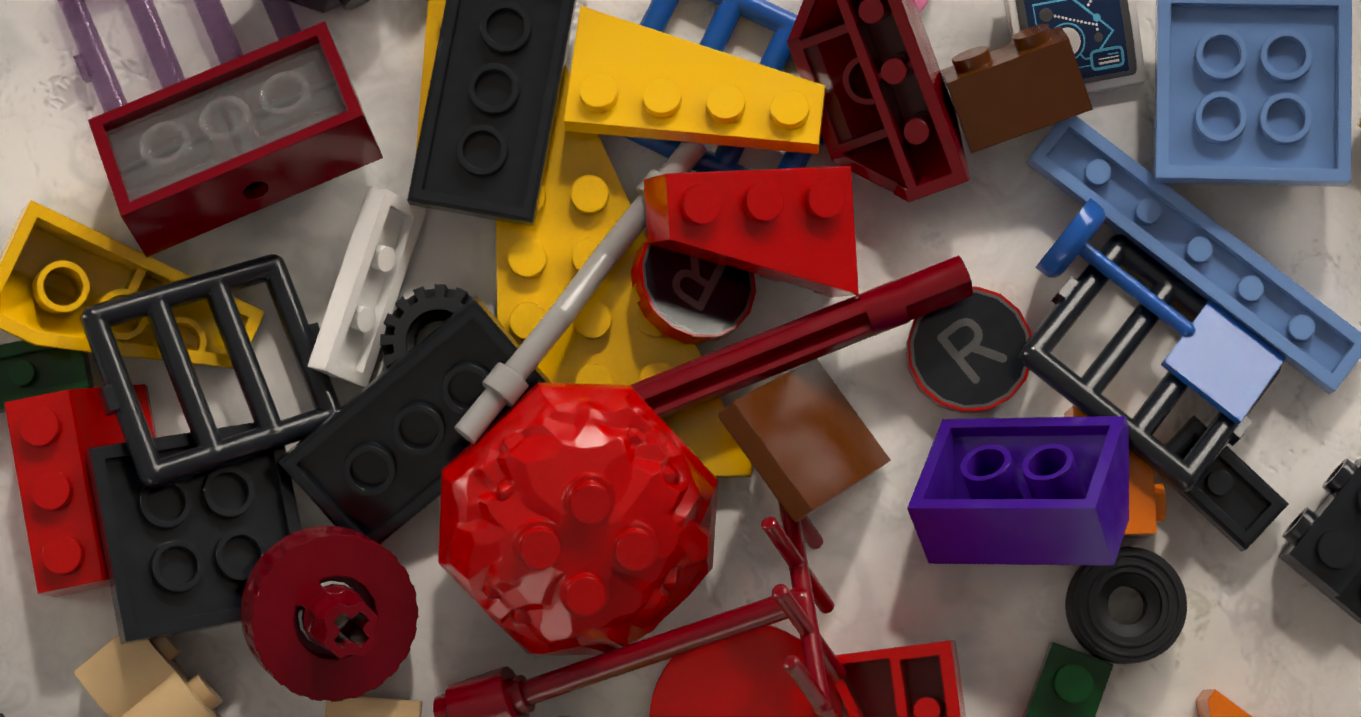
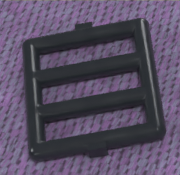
(157, 304)
(1087, 390)

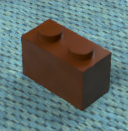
(1016, 87)

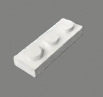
(367, 287)

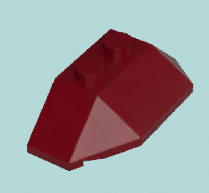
(882, 94)

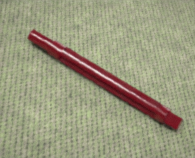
(806, 338)

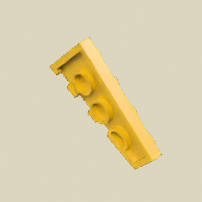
(676, 90)

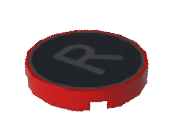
(689, 295)
(969, 352)

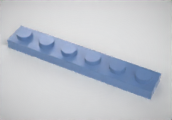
(1199, 251)

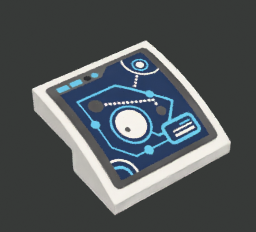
(1100, 32)

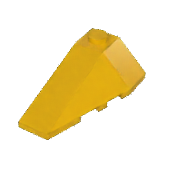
(61, 267)

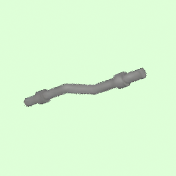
(508, 381)

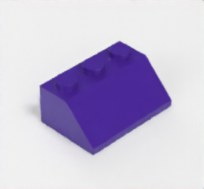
(1024, 491)

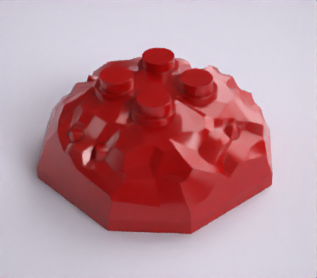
(577, 519)

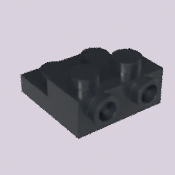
(1328, 542)

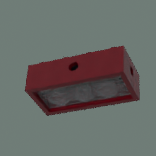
(234, 139)

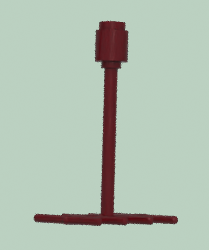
(508, 695)

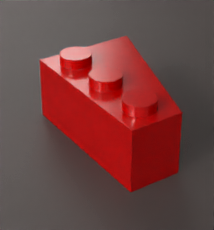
(763, 221)
(903, 682)

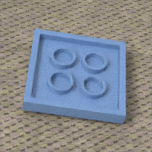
(1253, 92)

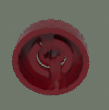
(337, 660)

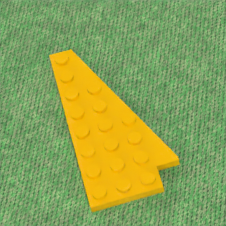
(610, 334)

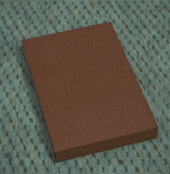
(803, 438)

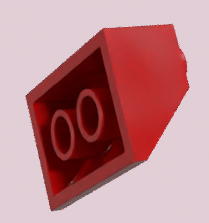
(54, 483)

